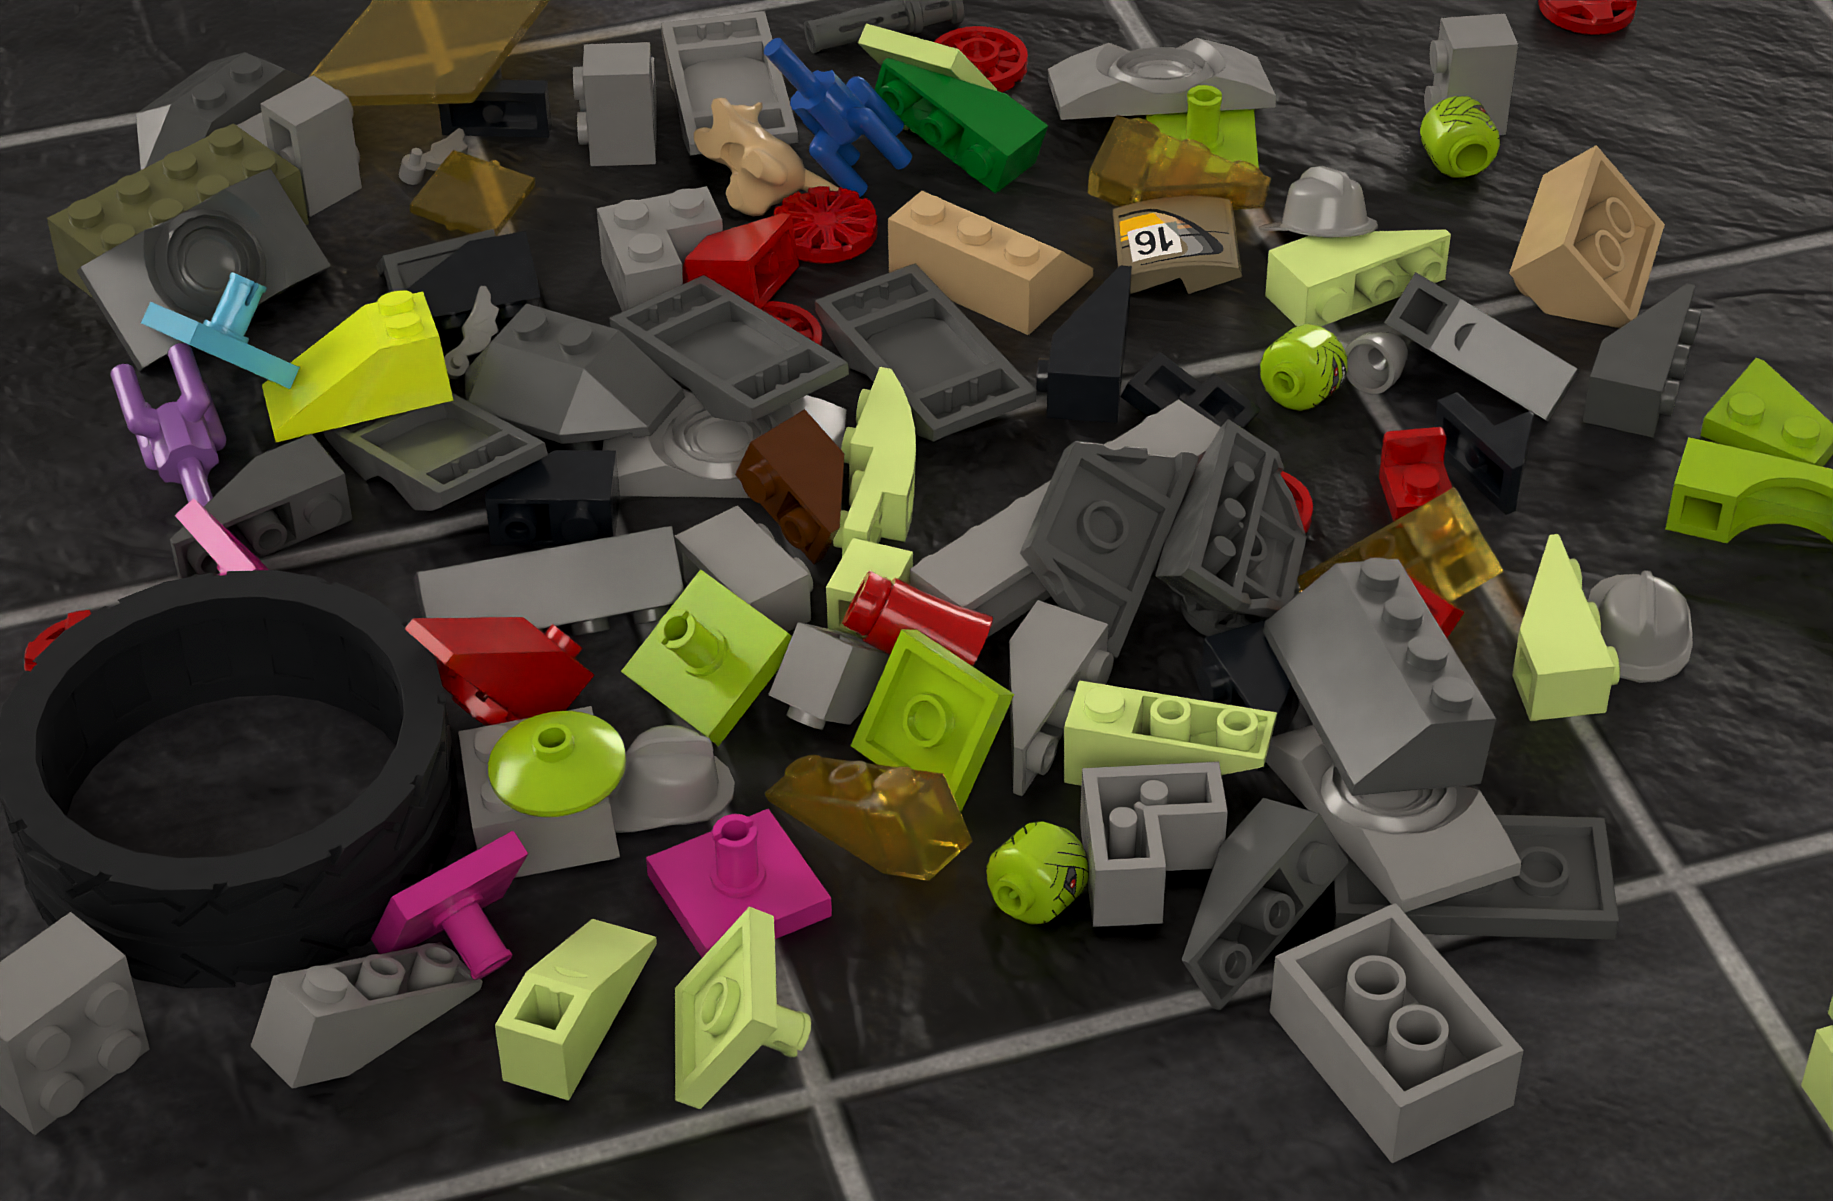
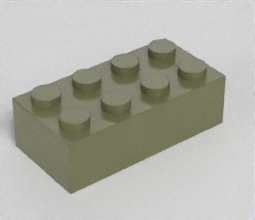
(163, 192)

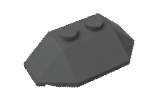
(206, 101)
(570, 380)
(1236, 530)

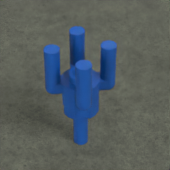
(839, 116)

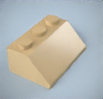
(1587, 243)
(983, 262)

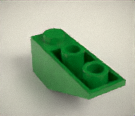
(966, 122)

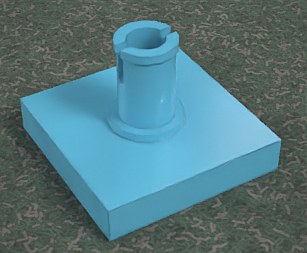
(226, 331)

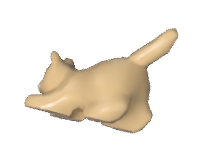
(761, 165)

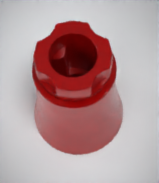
(887, 607)

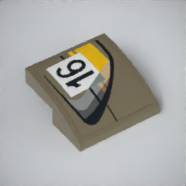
(1178, 239)

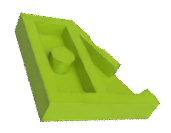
(1769, 418)

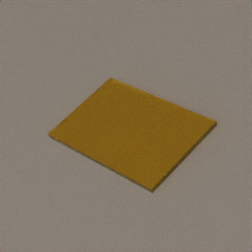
(425, 50)

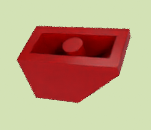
(747, 258)

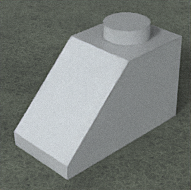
(827, 676)

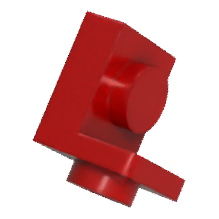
(1413, 468)

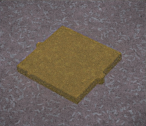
(472, 194)

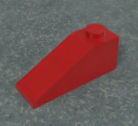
(508, 660)

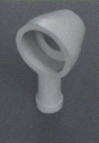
(1375, 361)

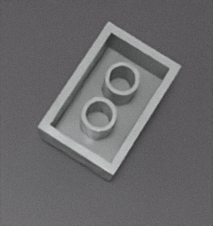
(1395, 1032)

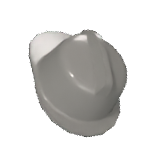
(1324, 206)
(1645, 625)
(670, 781)

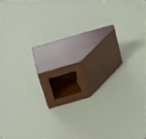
(798, 481)

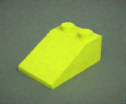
(363, 370)

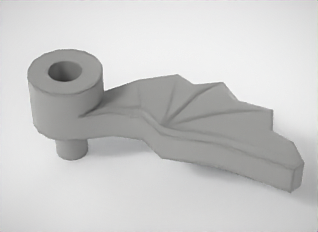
(414, 164)
(476, 333)

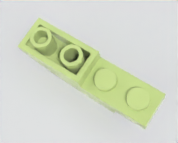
(880, 465)

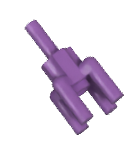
(180, 435)

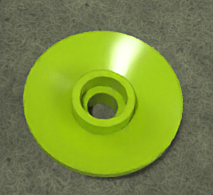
(556, 764)

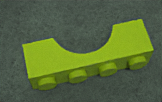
(1734, 489)

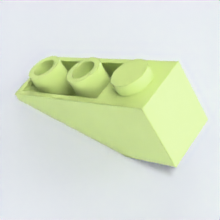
(1339, 276)
(1560, 650)
(1149, 728)
(568, 1006)

